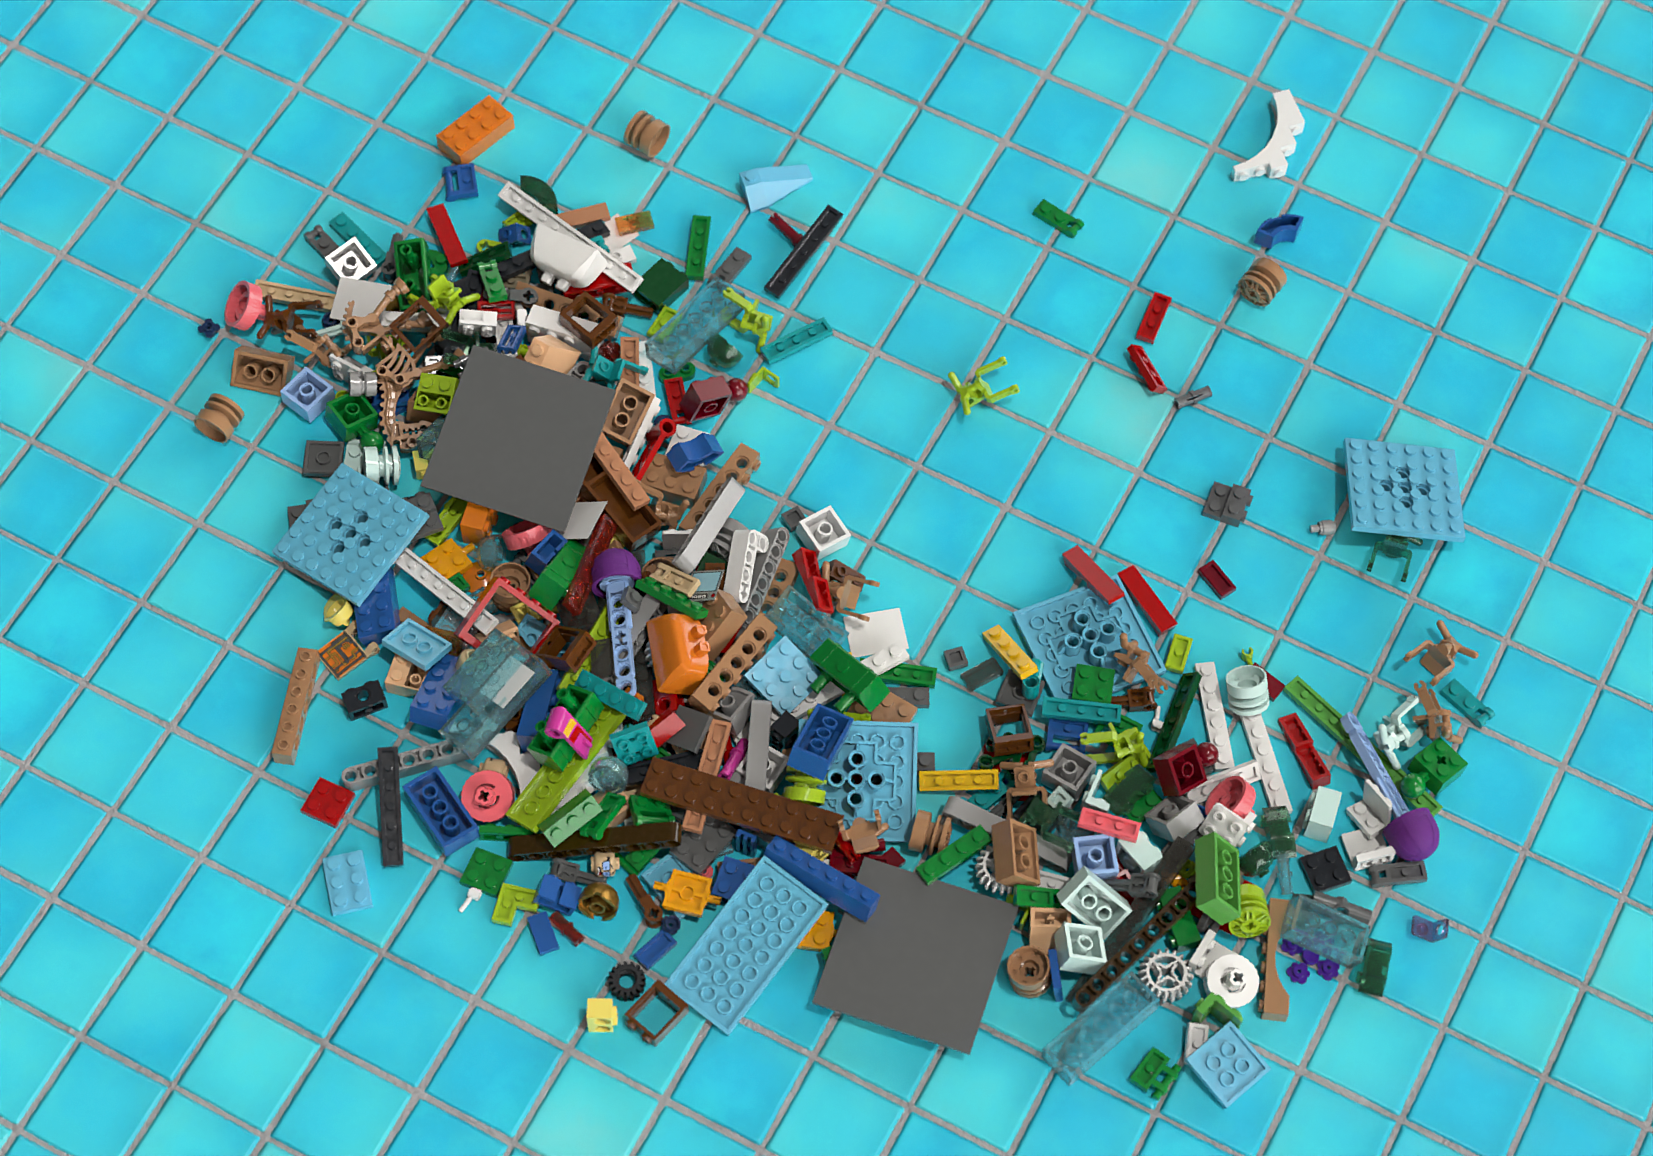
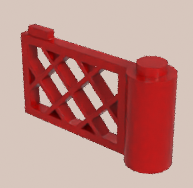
(655, 437)

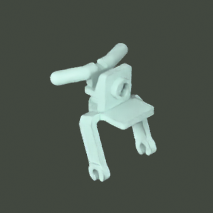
(1395, 733)

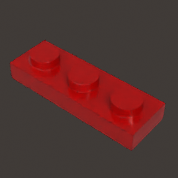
(1153, 318)
(1146, 369)

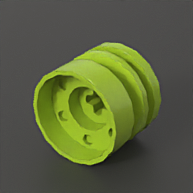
(804, 788)
(1254, 913)

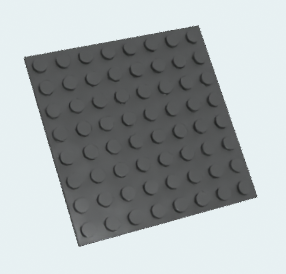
(518, 438)
(919, 958)

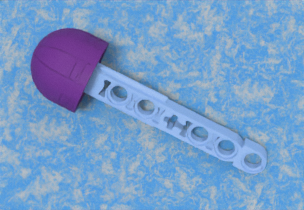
(611, 574)
(1412, 832)

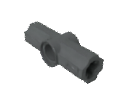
(1351, 910)

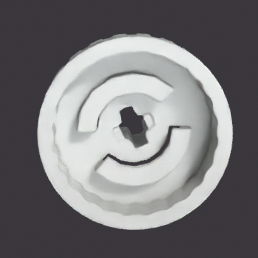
(1237, 968)

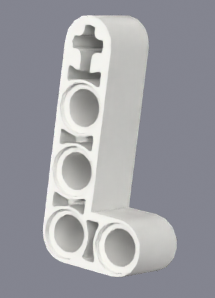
(741, 562)

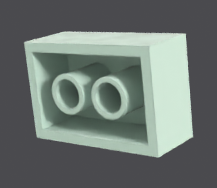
(1094, 901)

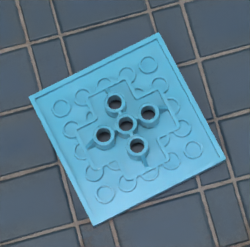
(1403, 490)
(350, 534)
(1055, 624)
(886, 751)

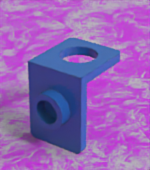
(513, 233)

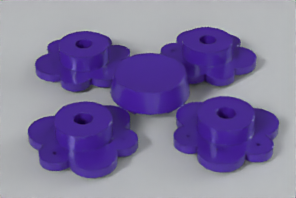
(1308, 958)

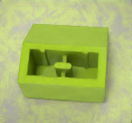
(435, 393)

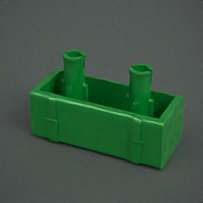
(413, 268)
(558, 575)
(849, 675)
(558, 752)

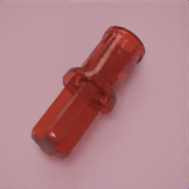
(566, 928)

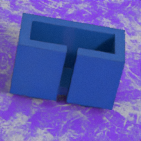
(545, 551)
(557, 895)

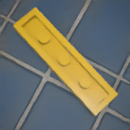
(1010, 652)
(959, 780)

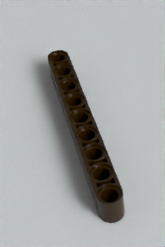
(613, 841)
(1133, 954)

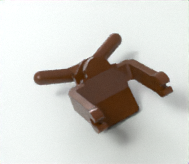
(287, 319)

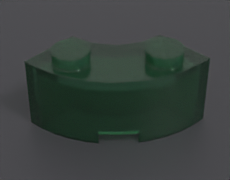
(539, 192)
(1130, 790)
(1277, 830)
(1374, 967)

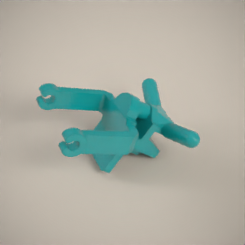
(608, 371)

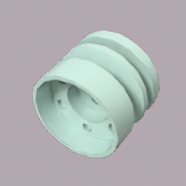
(381, 465)
(1247, 690)

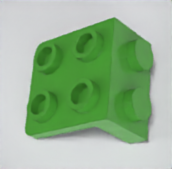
(1218, 1008)

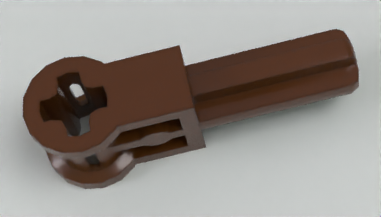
(620, 306)
(1137, 699)
(646, 902)

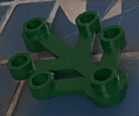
(987, 762)

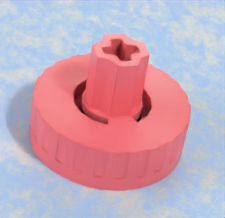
(244, 306)
(524, 535)
(1234, 794)
(474, 800)

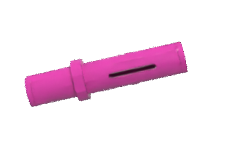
(736, 756)

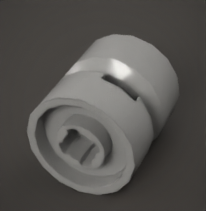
(362, 384)

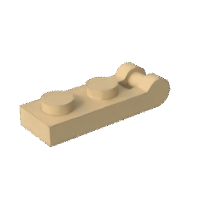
(677, 580)

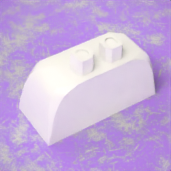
(565, 259)

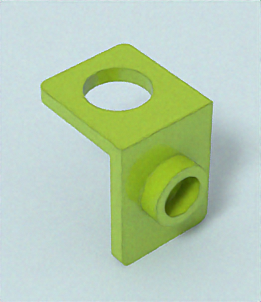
(762, 374)
(1009, 899)

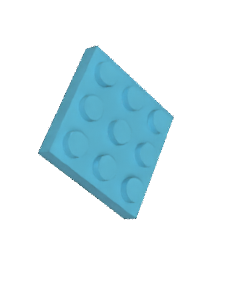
(783, 676)
(1227, 1064)

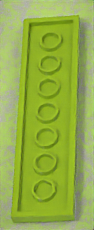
(551, 786)

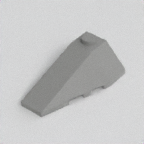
(732, 709)

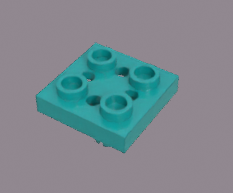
(632, 740)

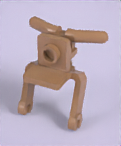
(317, 345)
(666, 511)
(846, 593)
(1440, 656)
(1139, 664)
(1434, 716)
(1025, 781)
(863, 833)

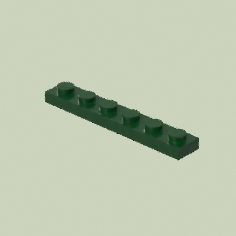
(1176, 716)

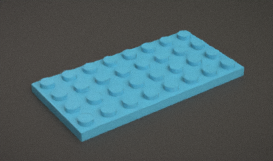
(746, 945)

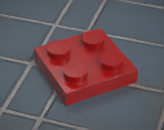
(328, 802)

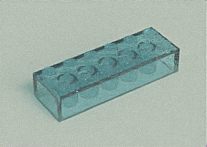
(693, 326)
(473, 733)
(1100, 1028)

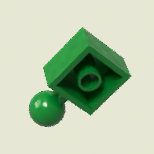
(354, 418)
(1432, 768)

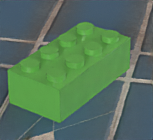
(1217, 878)

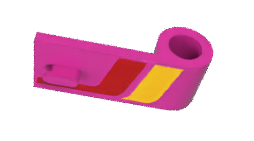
(564, 726)

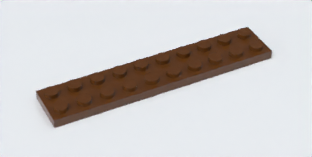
(741, 805)

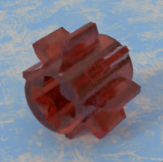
(610, 350)

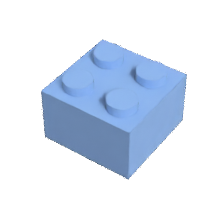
(307, 394)
(1096, 854)

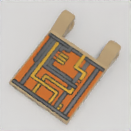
(344, 653)

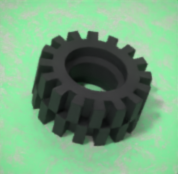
(627, 969)

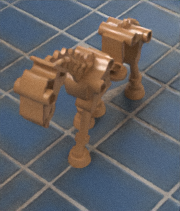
(392, 380)

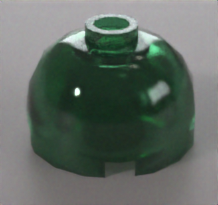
(722, 352)
(1256, 860)

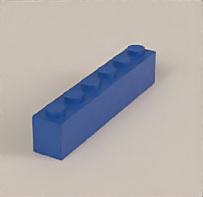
(823, 879)

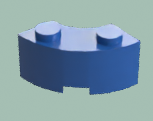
(1278, 230)
(694, 452)

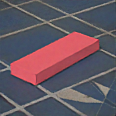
(1109, 824)

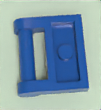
(466, 181)
(1065, 730)

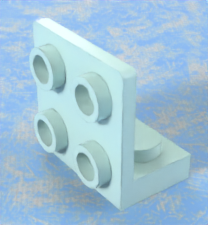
(1088, 799)

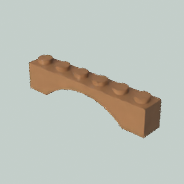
(1275, 999)

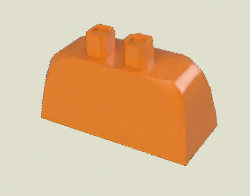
(678, 652)

